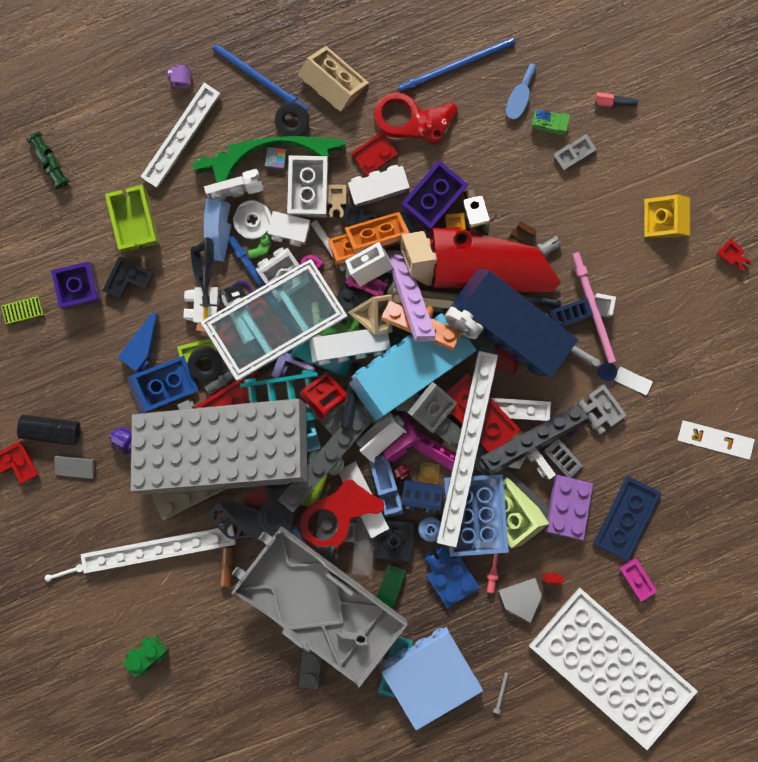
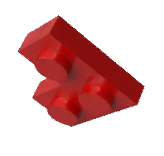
(18, 458)

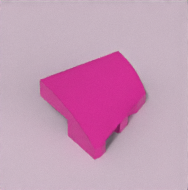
(402, 443)

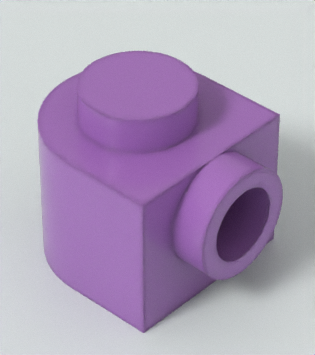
(180, 76)

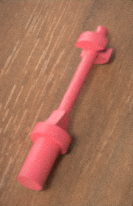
(492, 576)

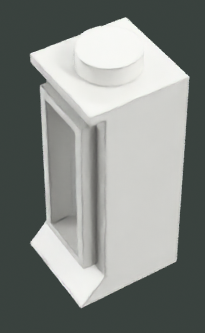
(381, 436)

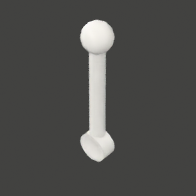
(48, 578)

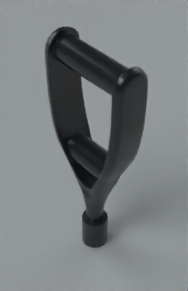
(203, 276)

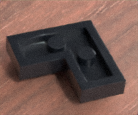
(125, 273)
(350, 298)

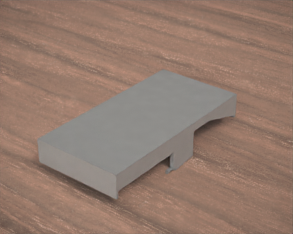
(319, 605)

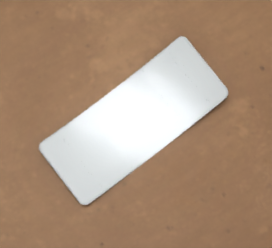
(633, 380)

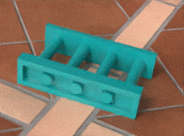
(306, 374)

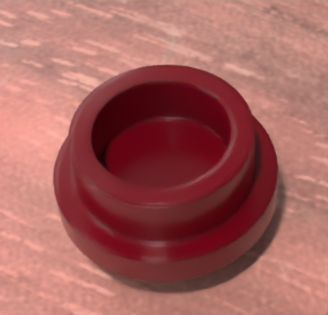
(401, 473)

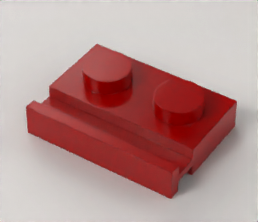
(374, 153)

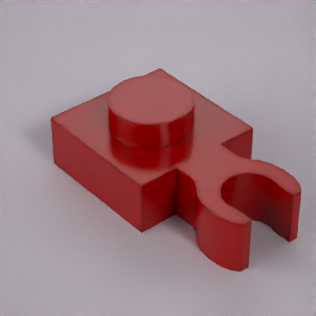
(731, 253)

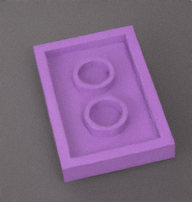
(569, 507)

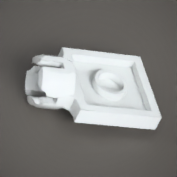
(235, 186)

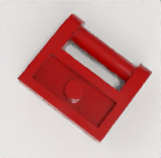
(321, 389)

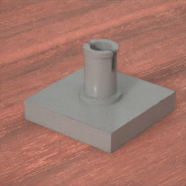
(432, 407)

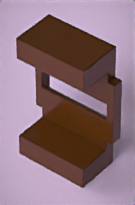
(523, 233)

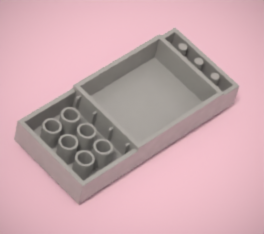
(219, 447)

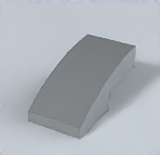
(575, 152)

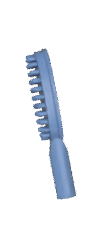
(520, 95)

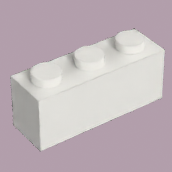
(378, 186)

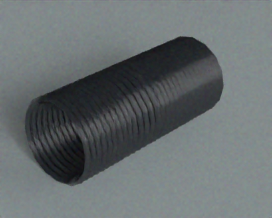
(43, 429)

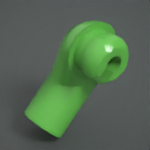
(263, 247)

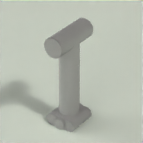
(585, 356)

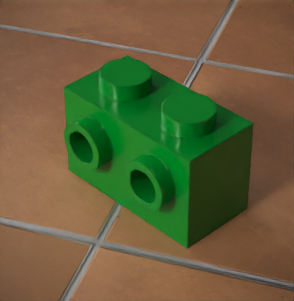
(150, 651)

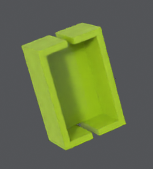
(132, 219)

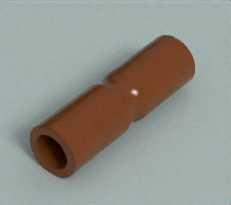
(226, 570)

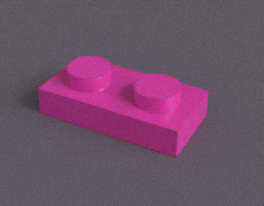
(638, 579)

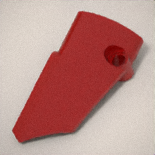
(515, 263)

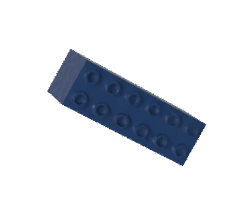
(515, 323)

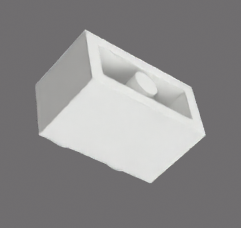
(289, 228)
(369, 264)

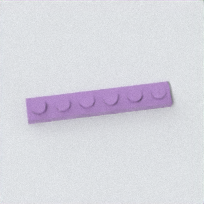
(411, 299)

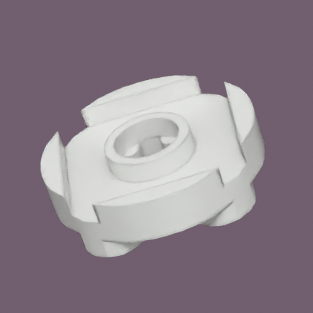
(243, 214)
(464, 322)

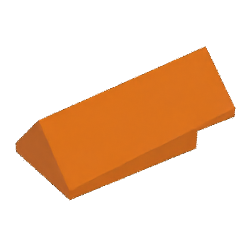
(385, 230)

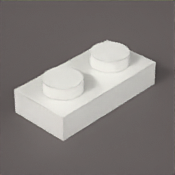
(543, 467)

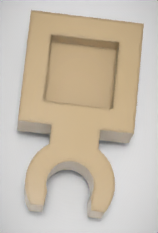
(336, 196)

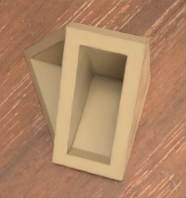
(371, 313)

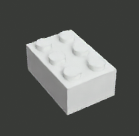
(307, 186)

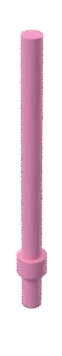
(581, 271)

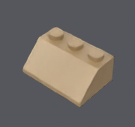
(332, 78)

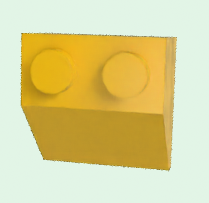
(667, 216)

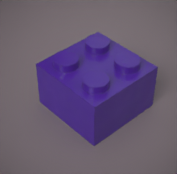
(76, 285)

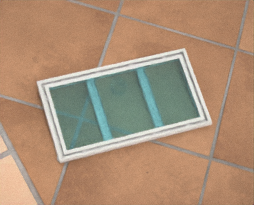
(273, 320)

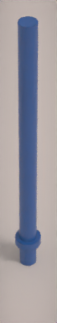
(412, 83)

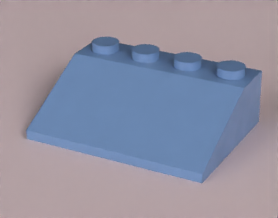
(484, 518)

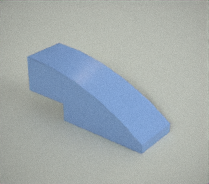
(216, 226)
(386, 487)

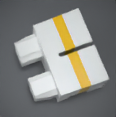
(199, 312)

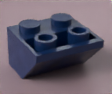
(421, 495)

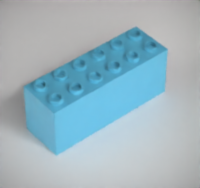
(405, 371)

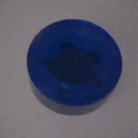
(607, 371)

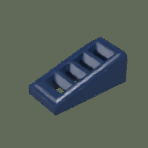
(588, 313)

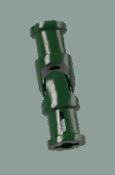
(47, 160)

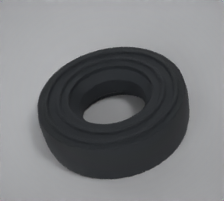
(295, 108)
(200, 374)

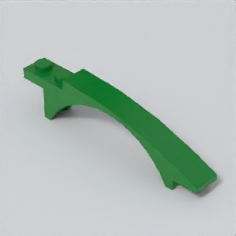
(226, 163)

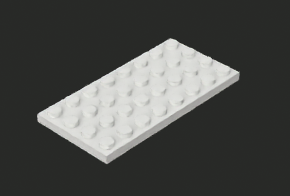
(613, 668)

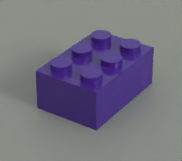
(434, 195)

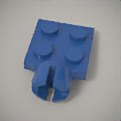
(450, 577)

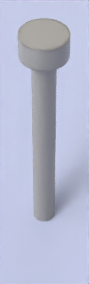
(497, 710)

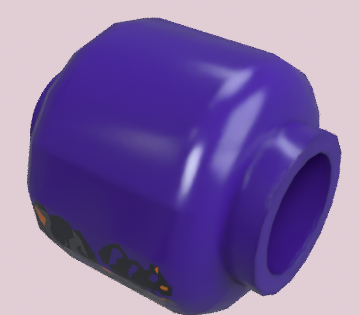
(121, 440)

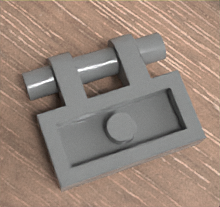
(606, 405)

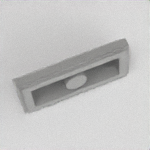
(74, 467)

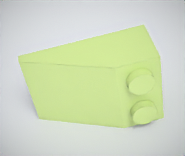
(522, 515)

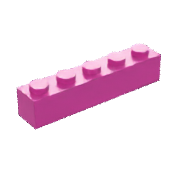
(435, 451)

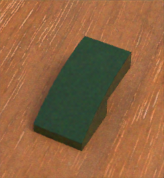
(391, 585)

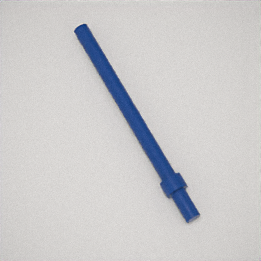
(257, 76)
(241, 254)

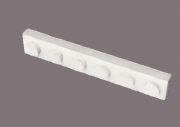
(180, 135)

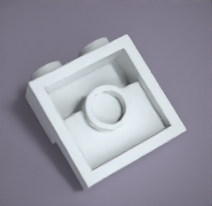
(277, 266)

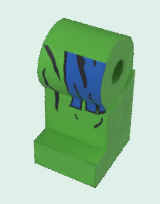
(550, 122)

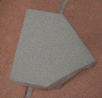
(522, 599)

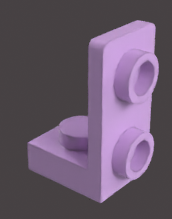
(280, 367)

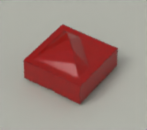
(552, 578)

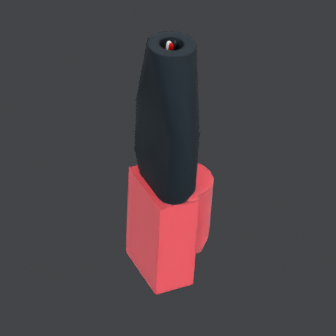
(607, 100)

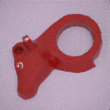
(424, 124)
(345, 503)

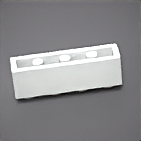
(347, 345)

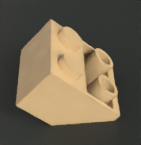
(418, 256)

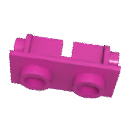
(375, 287)

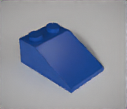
(162, 384)

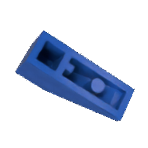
(141, 345)

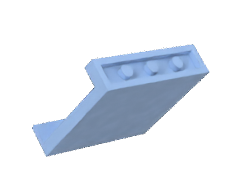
(430, 678)

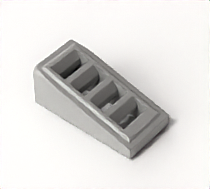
(551, 447)

